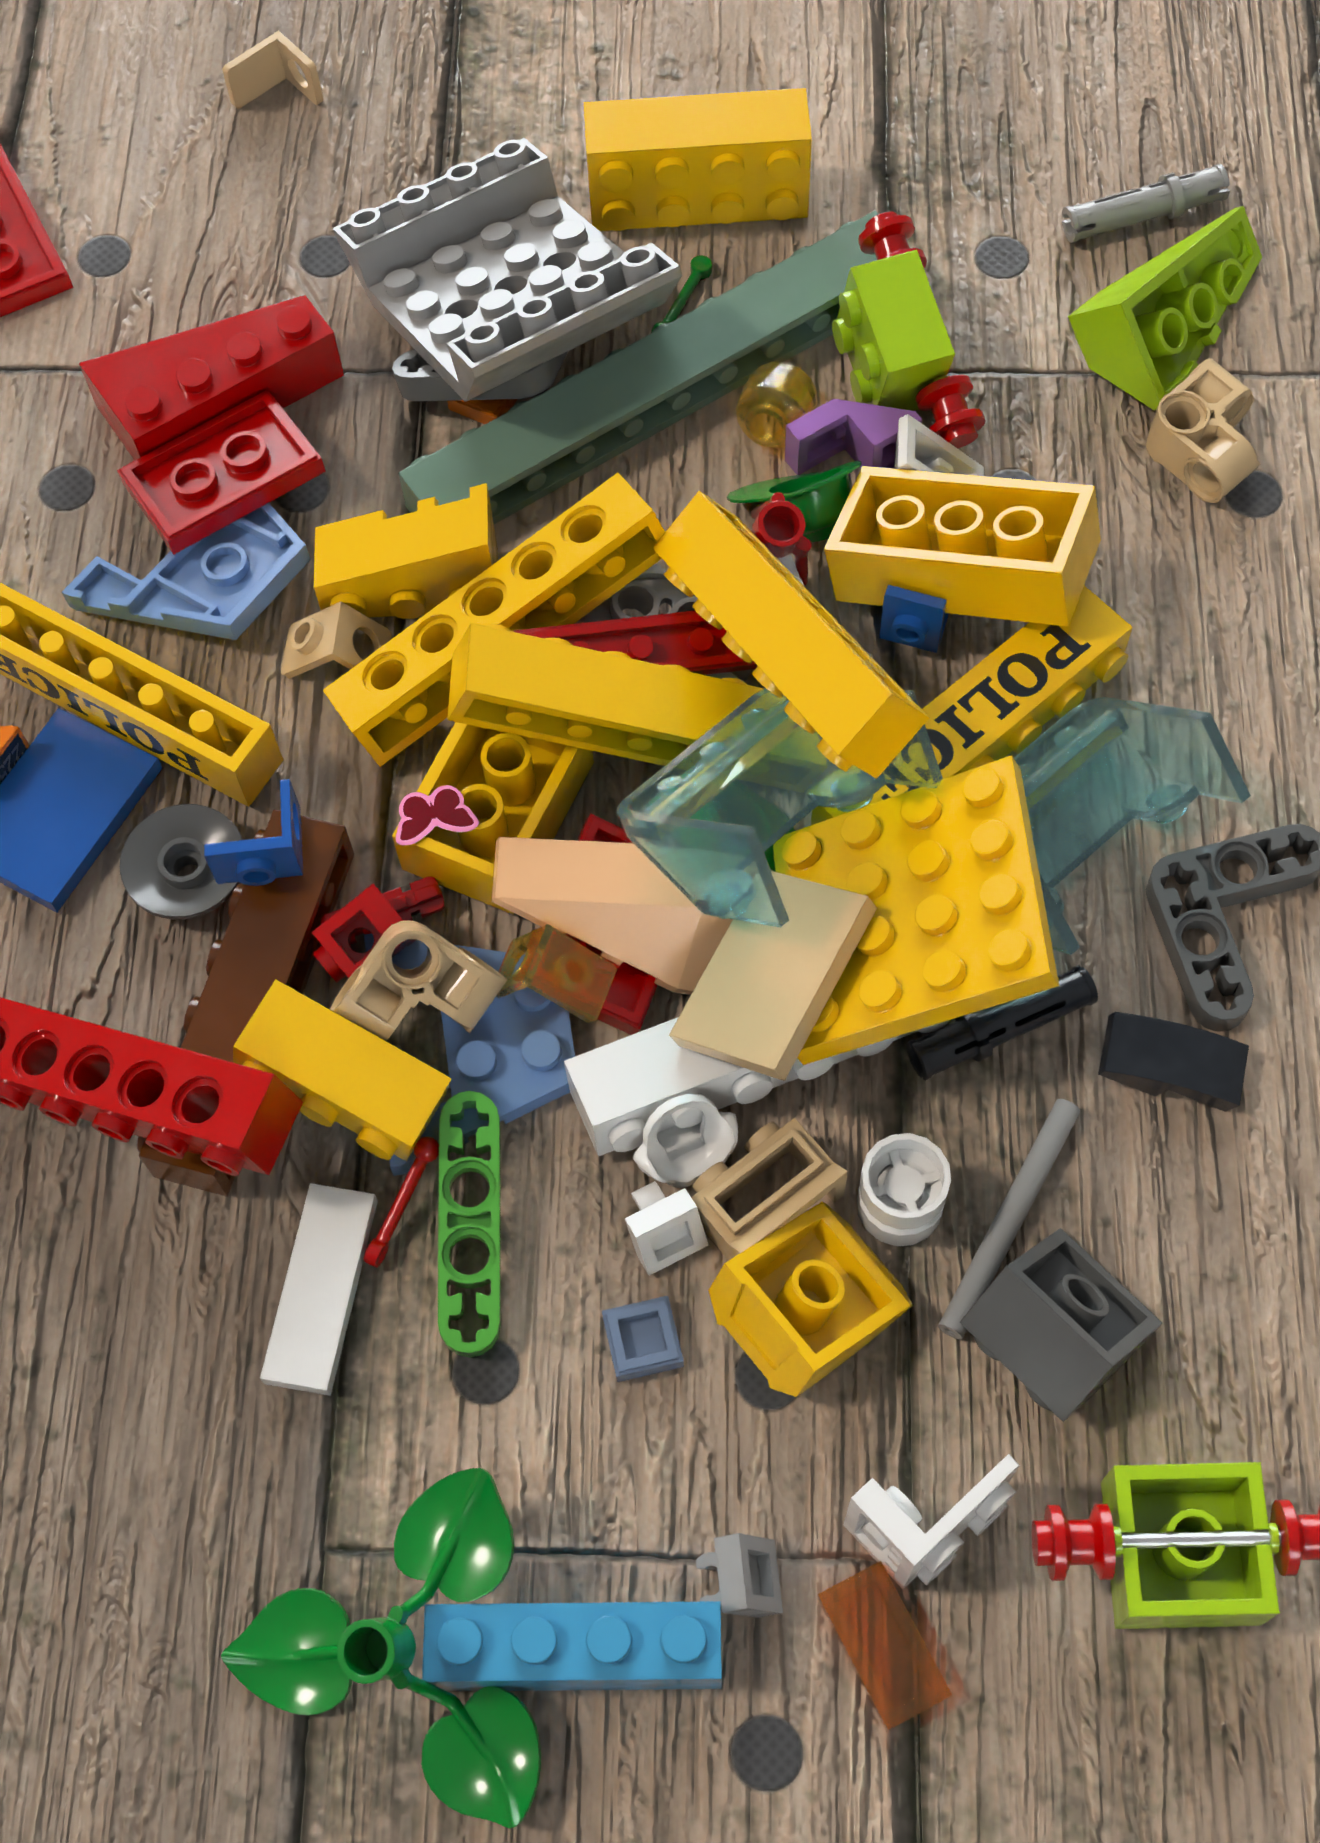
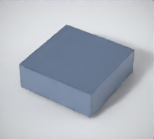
(642, 1338)

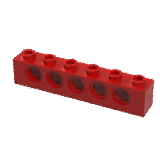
(143, 1090)

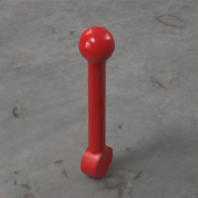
(426, 1151)

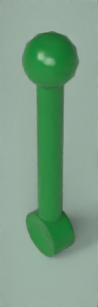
(700, 269)

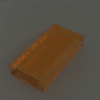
(884, 1646)

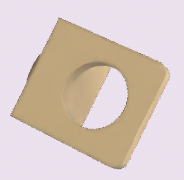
(267, 66)
(329, 637)

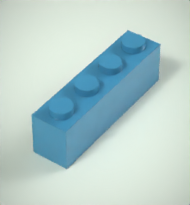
(573, 1646)

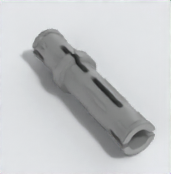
(1164, 198)

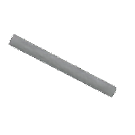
(1010, 1216)

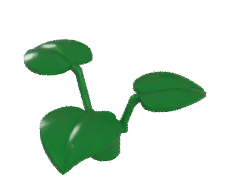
(307, 1653)

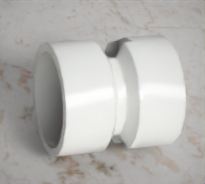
(903, 1189)

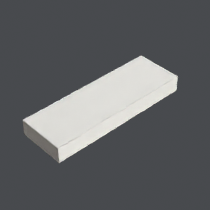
(319, 1289)

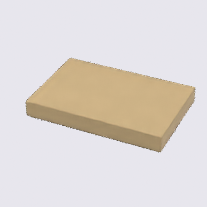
(774, 981)

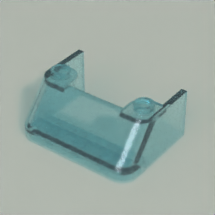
(1112, 766)
(738, 793)

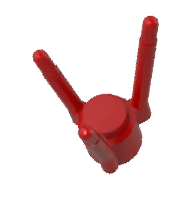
(781, 530)

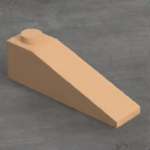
(610, 901)

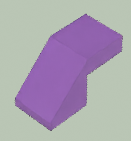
(861, 429)

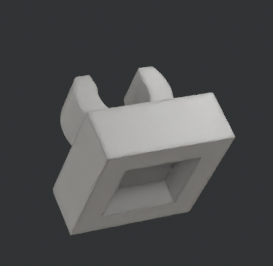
(745, 1575)

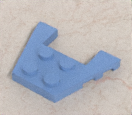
(205, 588)
(509, 1055)

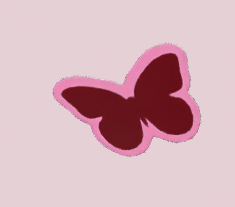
(424, 812)

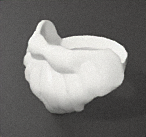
(683, 1154)

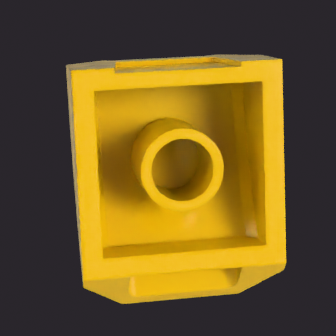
(806, 1299)

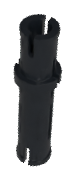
(981, 1031)

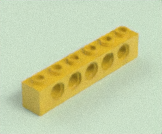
(540, 583)

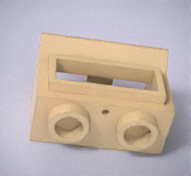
(764, 1148)

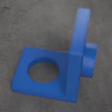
(913, 618)
(262, 859)

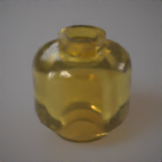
(773, 399)

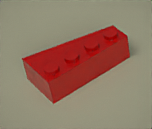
(197, 374)

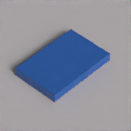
(66, 805)

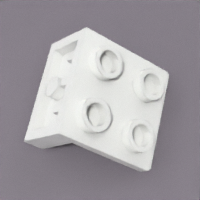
(889, 1530)

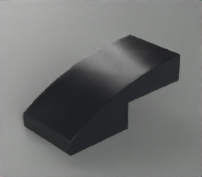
(1173, 1057)

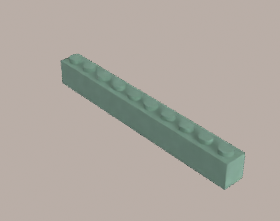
(645, 384)

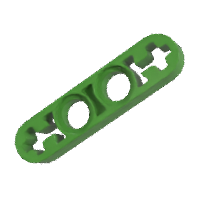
(475, 1222)

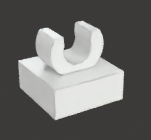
(664, 1227)

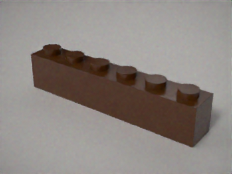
(264, 942)

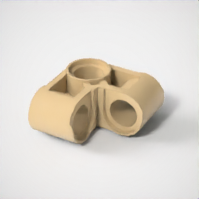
(1197, 434)
(448, 979)

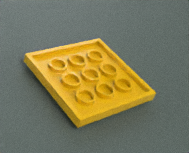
(953, 899)

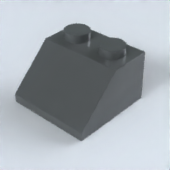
(1059, 1323)

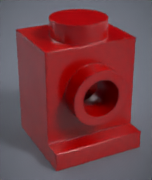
(367, 912)

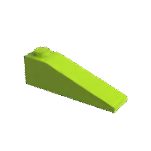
(1160, 317)

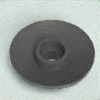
(164, 846)

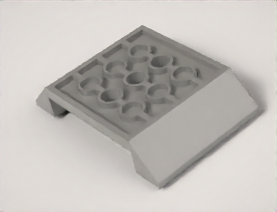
(497, 269)

